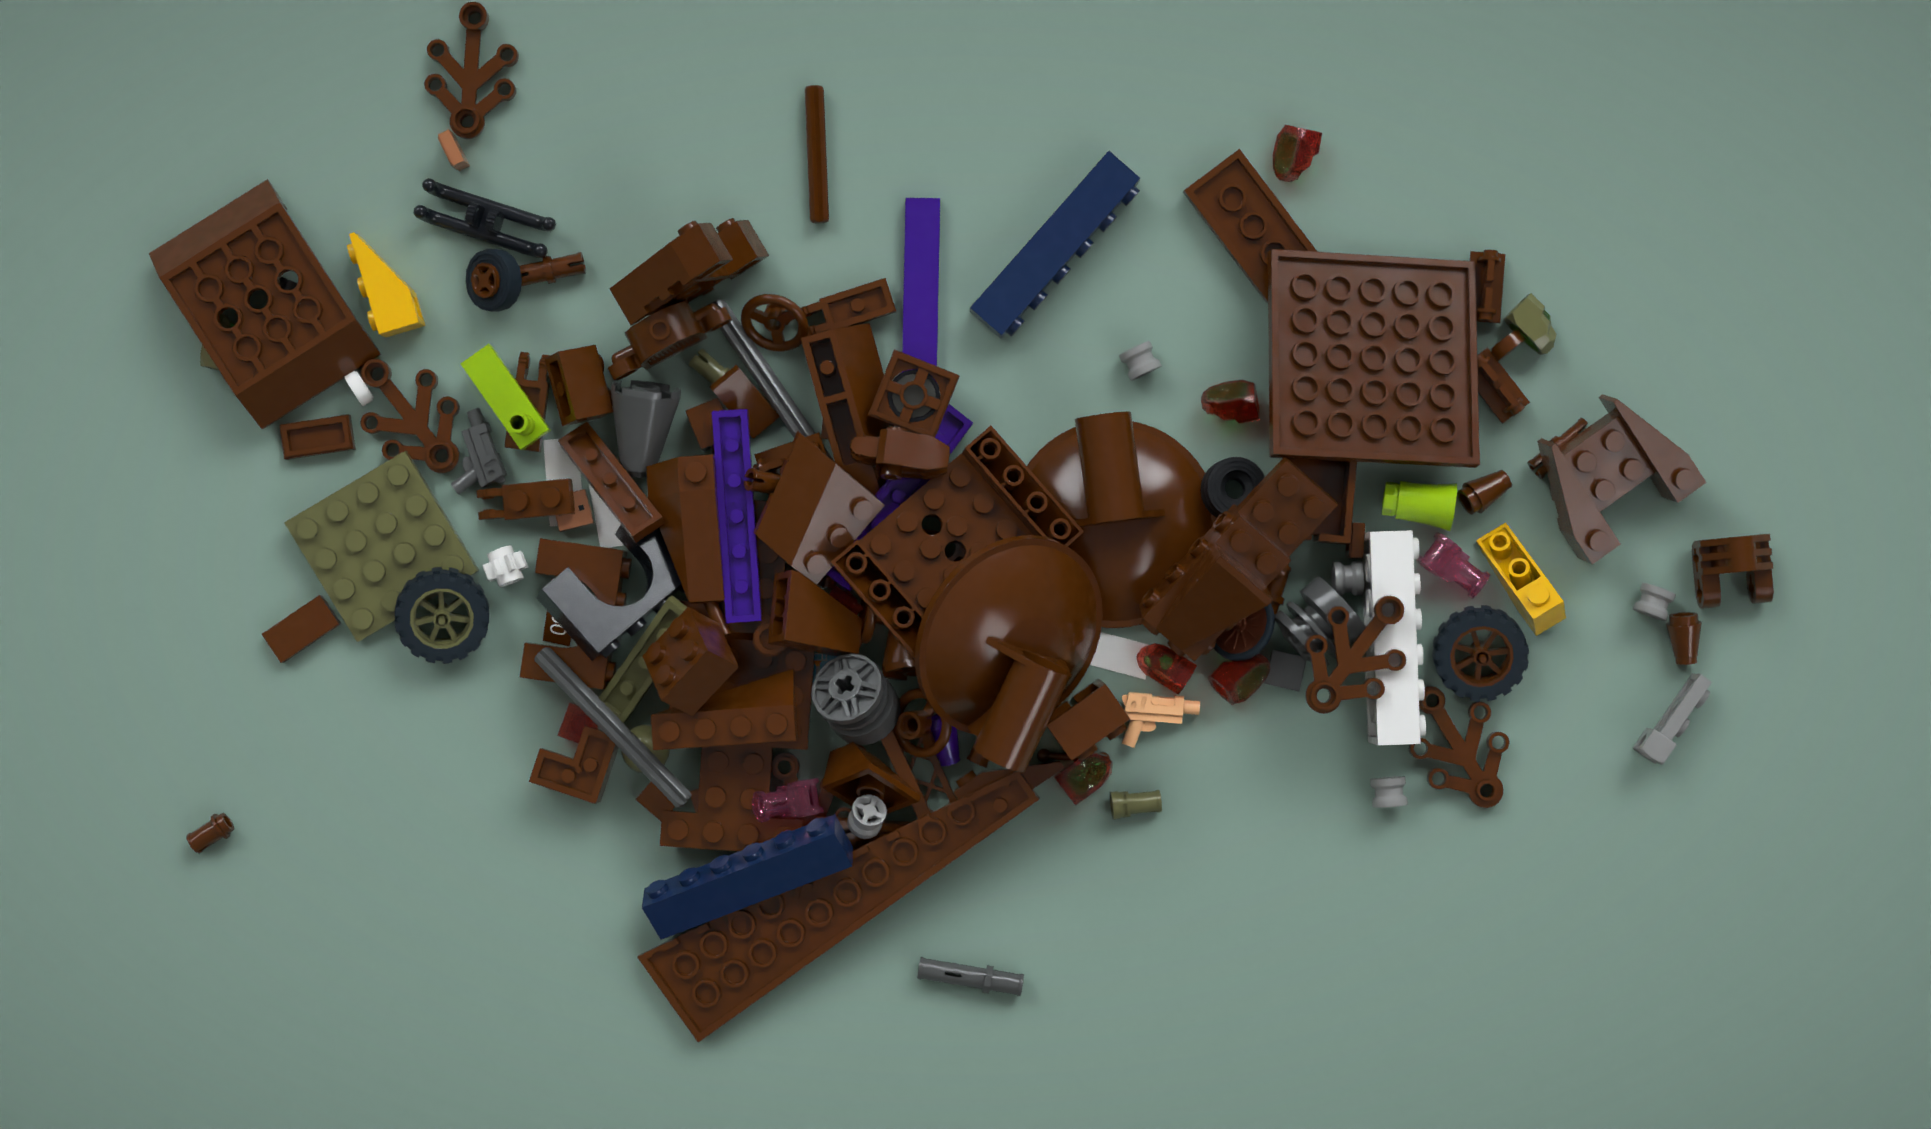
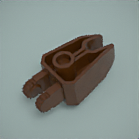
(902, 454)

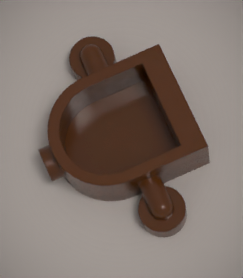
(666, 335)

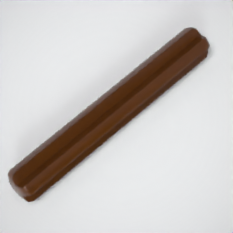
(816, 154)

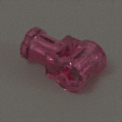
(1451, 565)
(793, 800)

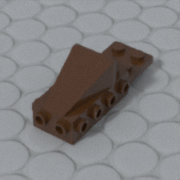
(1235, 561)

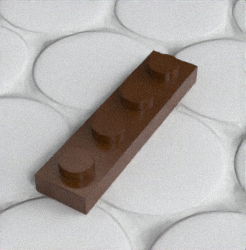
(611, 482)

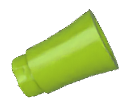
(1421, 503)

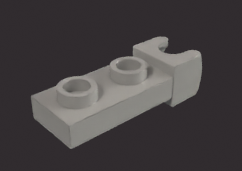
(1657, 743)

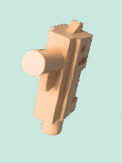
(1147, 709)

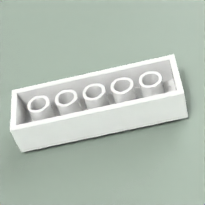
(1390, 572)

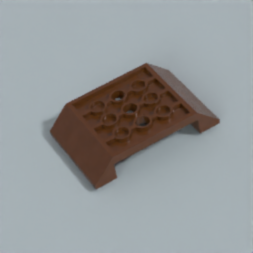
(291, 345)
(978, 502)

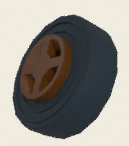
(493, 280)

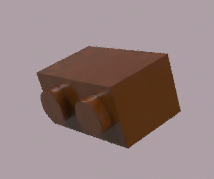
(579, 385)

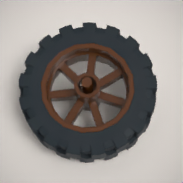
(1479, 686)

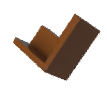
(579, 776)

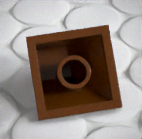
(856, 772)

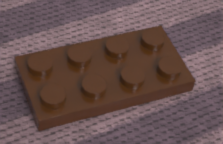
(1245, 217)

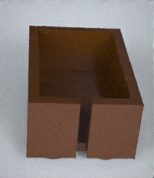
(1338, 481)
(1088, 721)

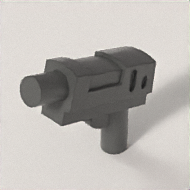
(484, 461)

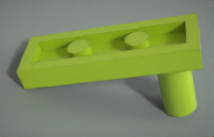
(505, 396)

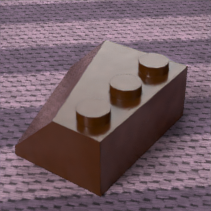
(814, 511)

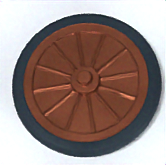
(1247, 636)

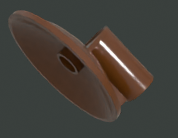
(1132, 498)
(1009, 643)

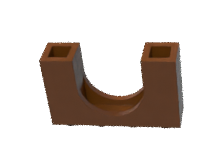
(603, 573)

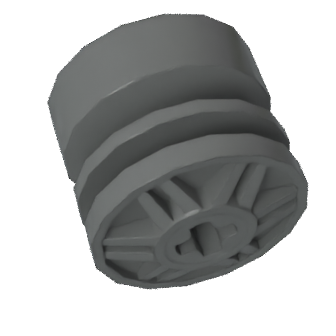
(1312, 620)
(856, 699)

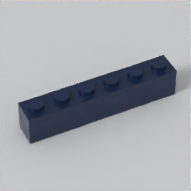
(1055, 244)
(747, 876)

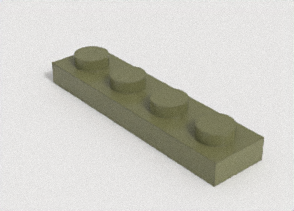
(633, 677)

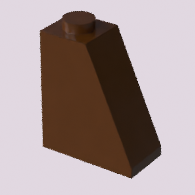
(811, 618)

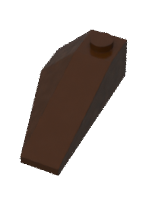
(688, 502)

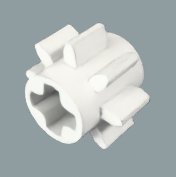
(505, 566)

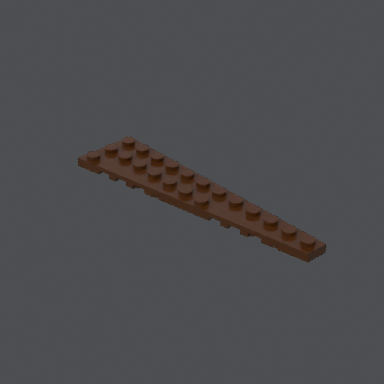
(748, 953)

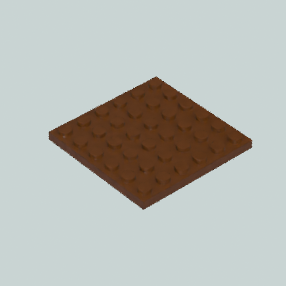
(1372, 359)

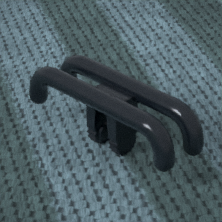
(484, 219)

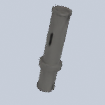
(971, 976)

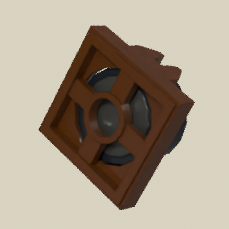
(913, 394)

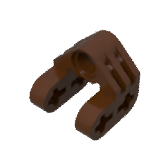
(1731, 556)

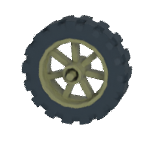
(428, 645)

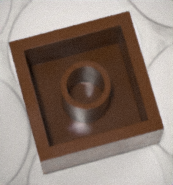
(690, 661)

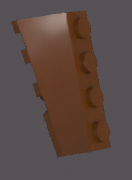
(742, 715)

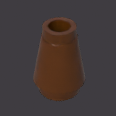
(1483, 491)
(1684, 636)

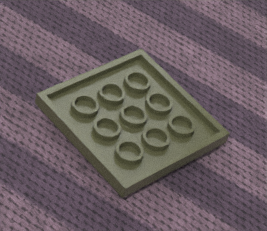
(376, 539)

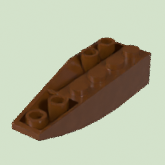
(846, 380)

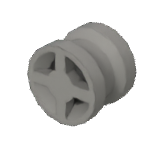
(1140, 360)
(1347, 578)
(1654, 601)
(1388, 791)
(869, 808)

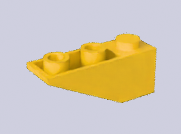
(391, 299)
(1522, 579)

